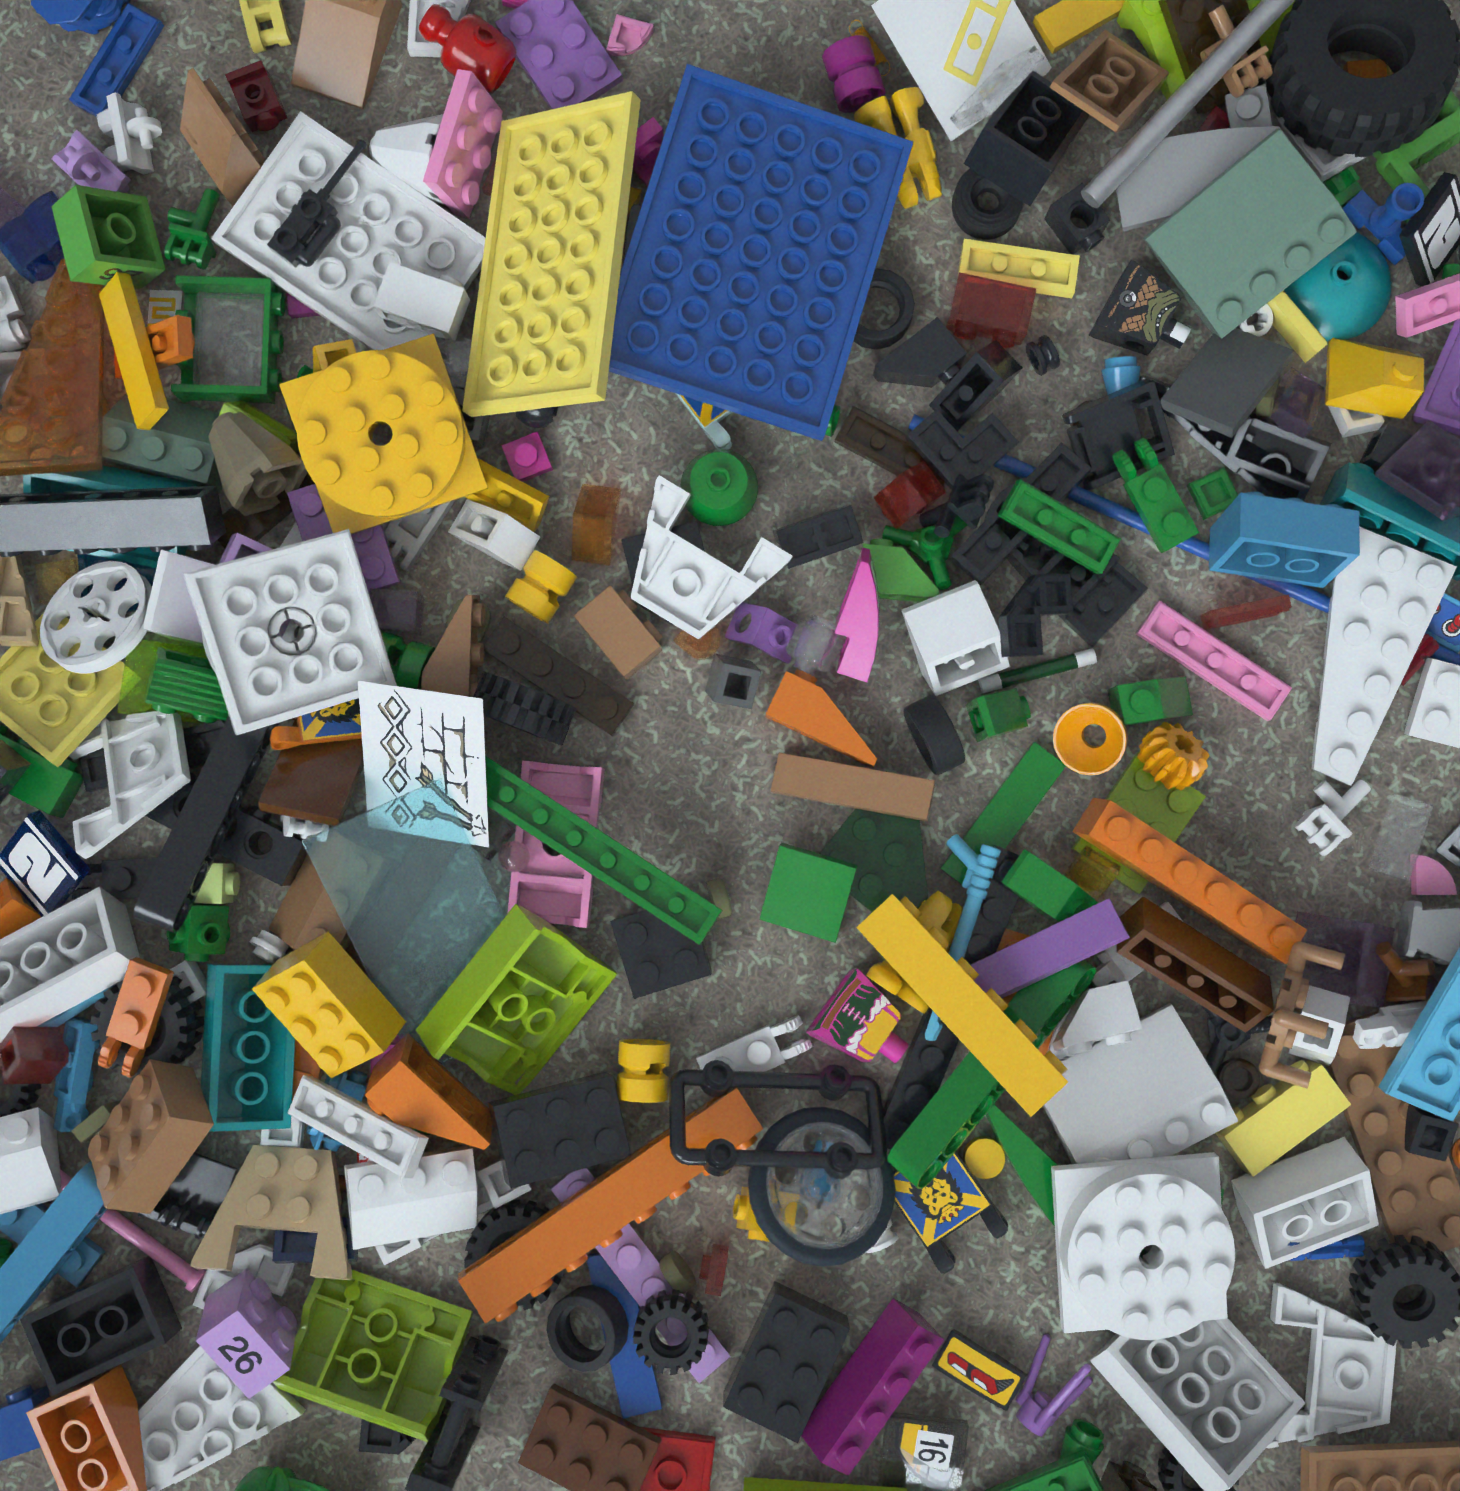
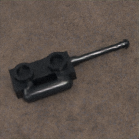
(309, 214)

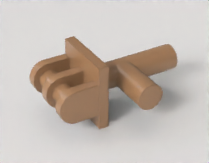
(1249, 76)

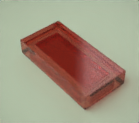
(1246, 612)

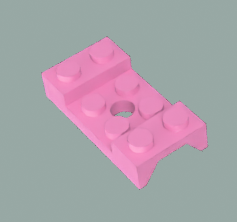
(554, 884)

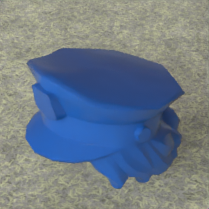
(80, 14)

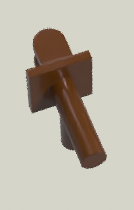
(1407, 978)

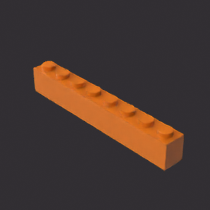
(601, 1210)

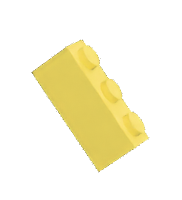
(1282, 1118)

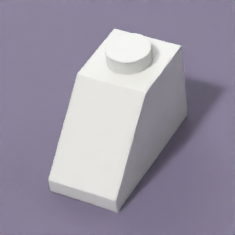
(494, 534)

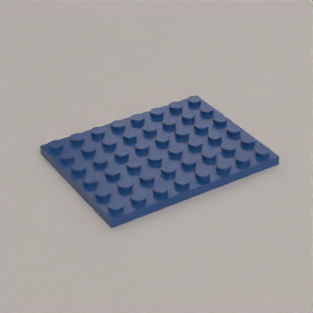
(755, 252)

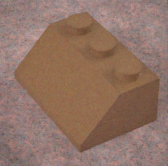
(308, 911)

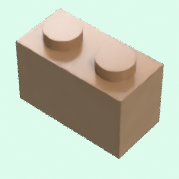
(619, 632)

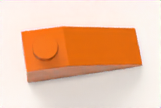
(812, 713)

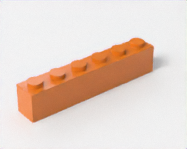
(1189, 879)

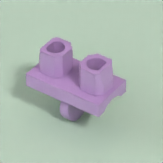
(90, 166)

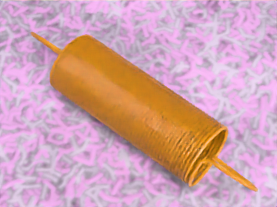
(879, 56)

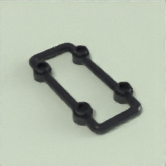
(722, 1156)

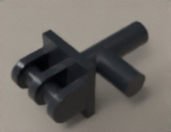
(965, 500)

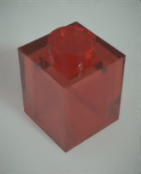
(909, 494)
(32, 1055)

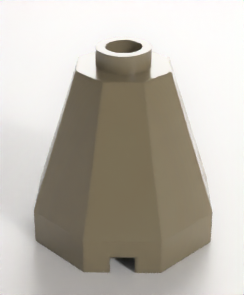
(253, 463)

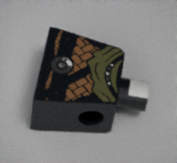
(1140, 313)

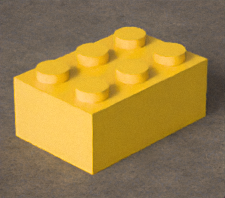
(329, 1005)

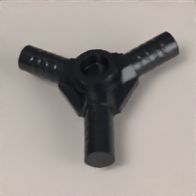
(1228, 1037)

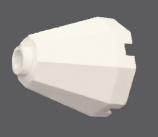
(406, 151)

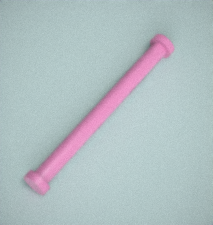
(148, 1244)

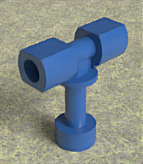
(1386, 220)

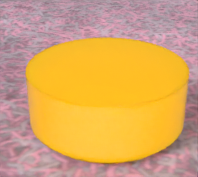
(984, 1157)

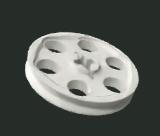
(94, 631)

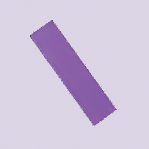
(1051, 950)

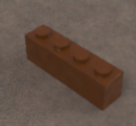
(1195, 965)

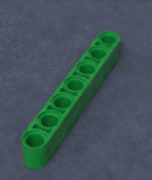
(972, 1088)

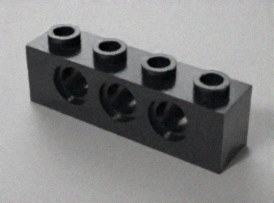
(242, 847)

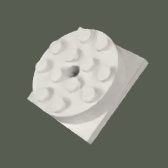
(337, 641)
(1116, 1210)

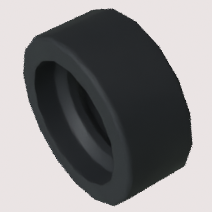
(900, 289)
(934, 734)
(564, 1341)

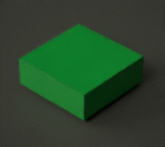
(1213, 493)

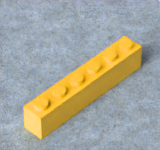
(962, 1005)

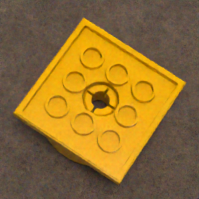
(430, 445)

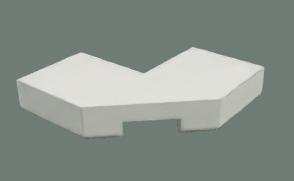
(259, 1263)

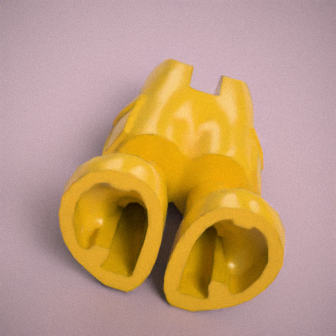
(922, 157)
(936, 912)

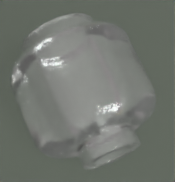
(814, 645)

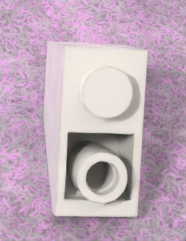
(1328, 1008)
(1099, 1015)

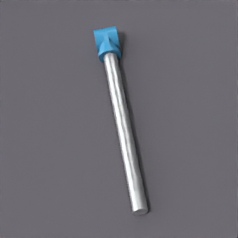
(1183, 100)

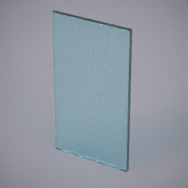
(408, 897)

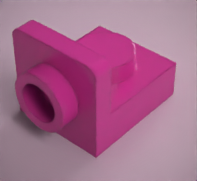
(647, 147)

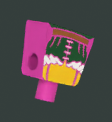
(859, 1021)

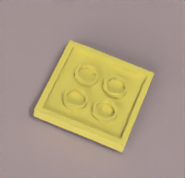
(53, 705)

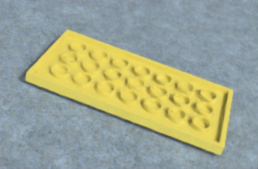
(552, 258)

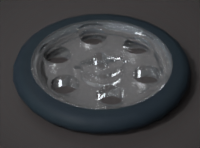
(808, 1240)

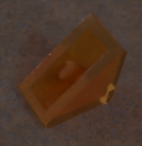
(595, 524)

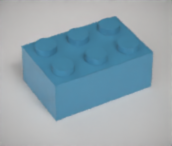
(1284, 539)

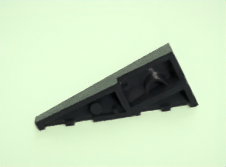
(1261, 453)

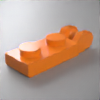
(136, 1014)

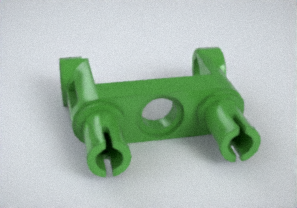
(1399, 165)

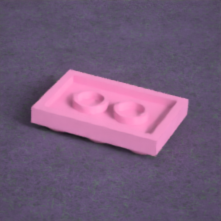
(463, 144)

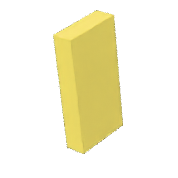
(1295, 327)

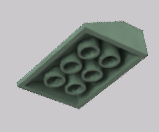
(1250, 234)

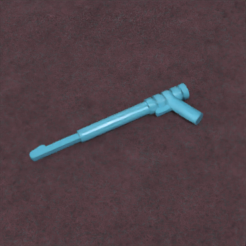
(976, 881)

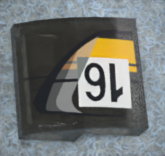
(923, 1453)

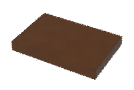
(314, 781)

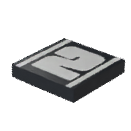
(1433, 231)

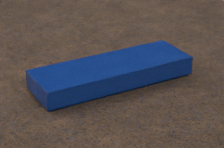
(117, 59)

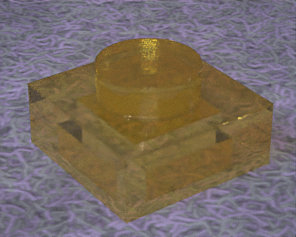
(52, 576)
(1092, 872)

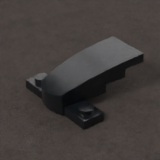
(1096, 598)

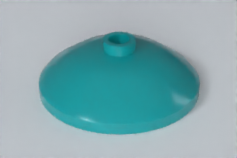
(1345, 306)

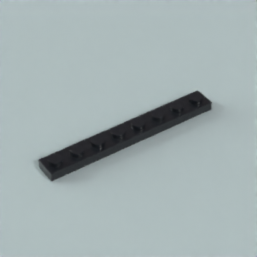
(928, 1060)

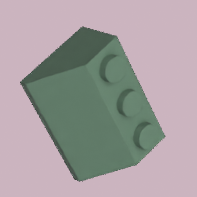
(171, 449)

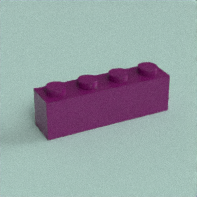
(870, 1386)

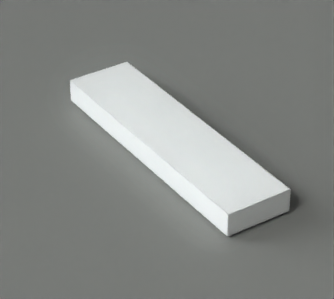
(358, 1126)

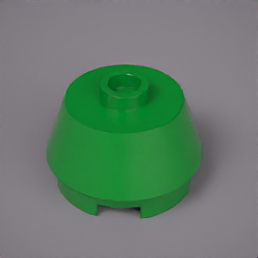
(720, 487)

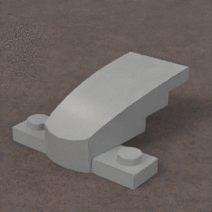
(1189, 162)

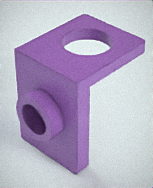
(766, 631)

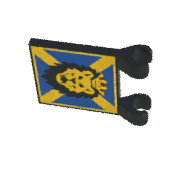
(944, 1207)

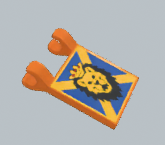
(325, 725)

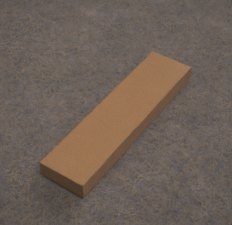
(853, 786)

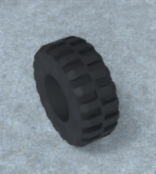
(1356, 112)

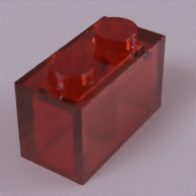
(990, 310)

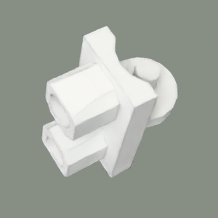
(131, 132)

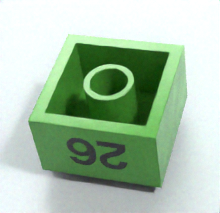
(107, 234)

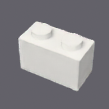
(421, 300)

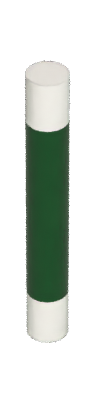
(1037, 670)

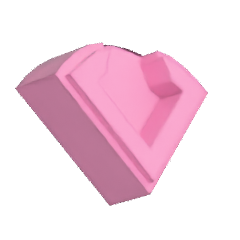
(628, 35)
(1431, 878)

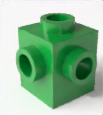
(202, 932)

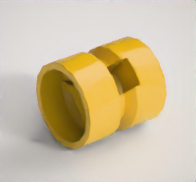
(541, 586)
(643, 1070)

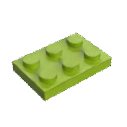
(1153, 804)

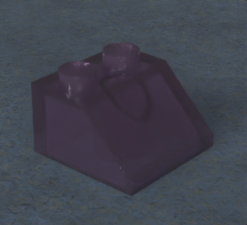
(1362, 972)

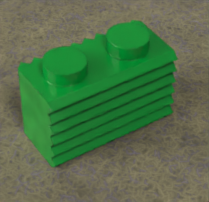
(185, 685)

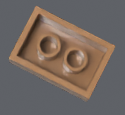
(149, 1137)

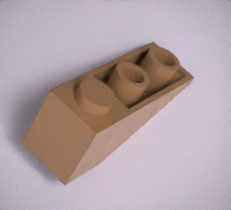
(458, 654)

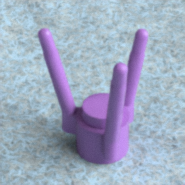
(1040, 1410)

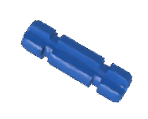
(1350, 1247)

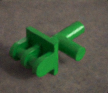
(192, 243)

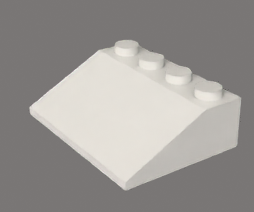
(1139, 1095)
(1202, 1397)

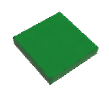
(808, 892)

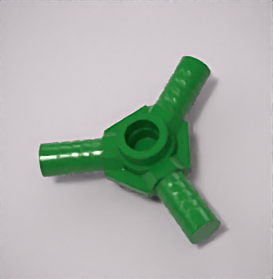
(928, 547)

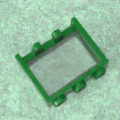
(234, 339)

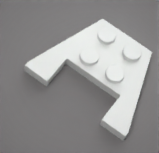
(687, 582)
(143, 768)
(1347, 1369)

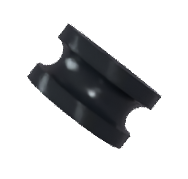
(1042, 355)

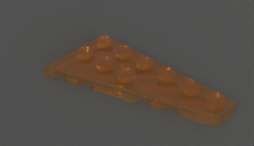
(56, 390)

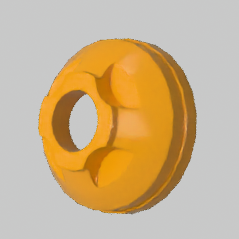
(1075, 750)

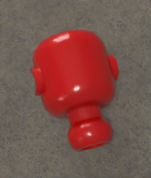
(469, 45)

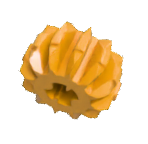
(1173, 756)

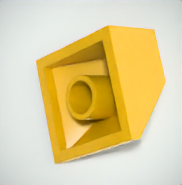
(1372, 378)

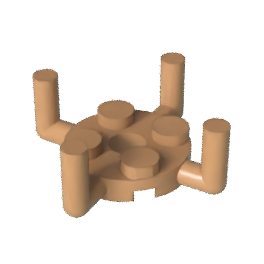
(1286, 1022)

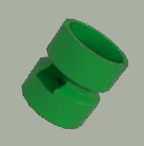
(411, 659)

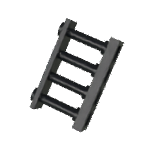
(455, 1433)

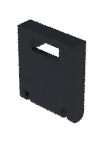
(1112, 426)

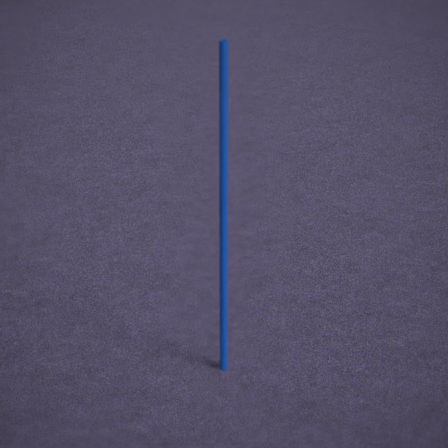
(1192, 545)

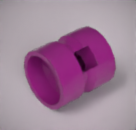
(852, 70)

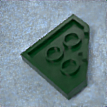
(886, 855)

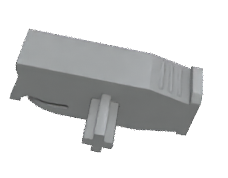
(1428, 932)

